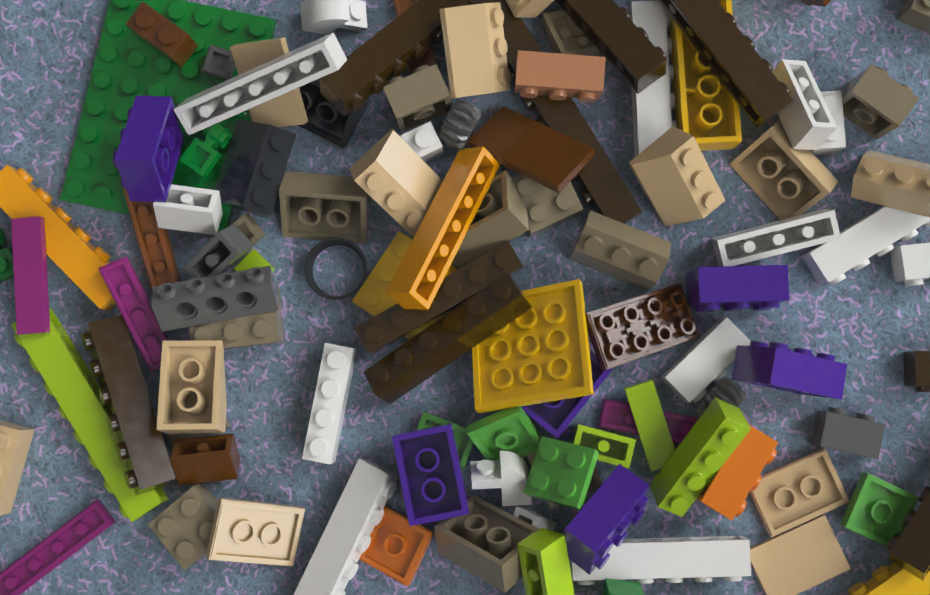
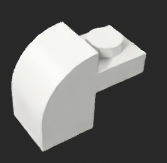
(328, 15)
(508, 473)

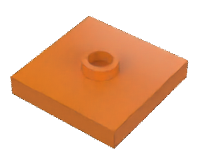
(397, 547)

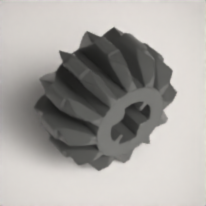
(459, 125)
(724, 390)

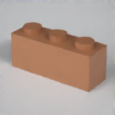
(559, 76)

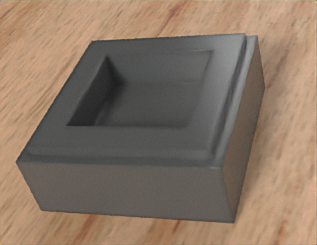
(219, 63)

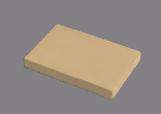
(282, 110)
(798, 492)
(255, 532)
(798, 558)

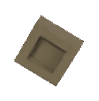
(250, 228)

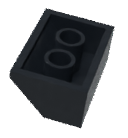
(325, 118)
(254, 167)

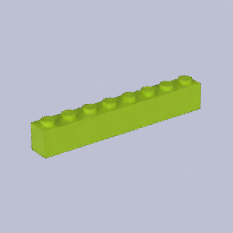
(79, 401)

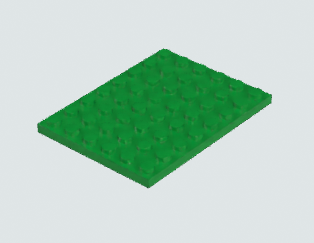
(130, 68)

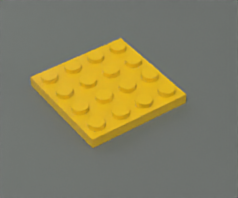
(538, 354)

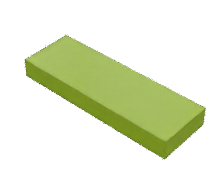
(650, 423)

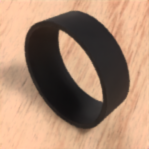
(316, 250)

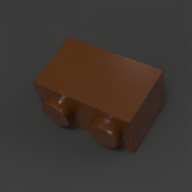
(161, 34)
(205, 459)

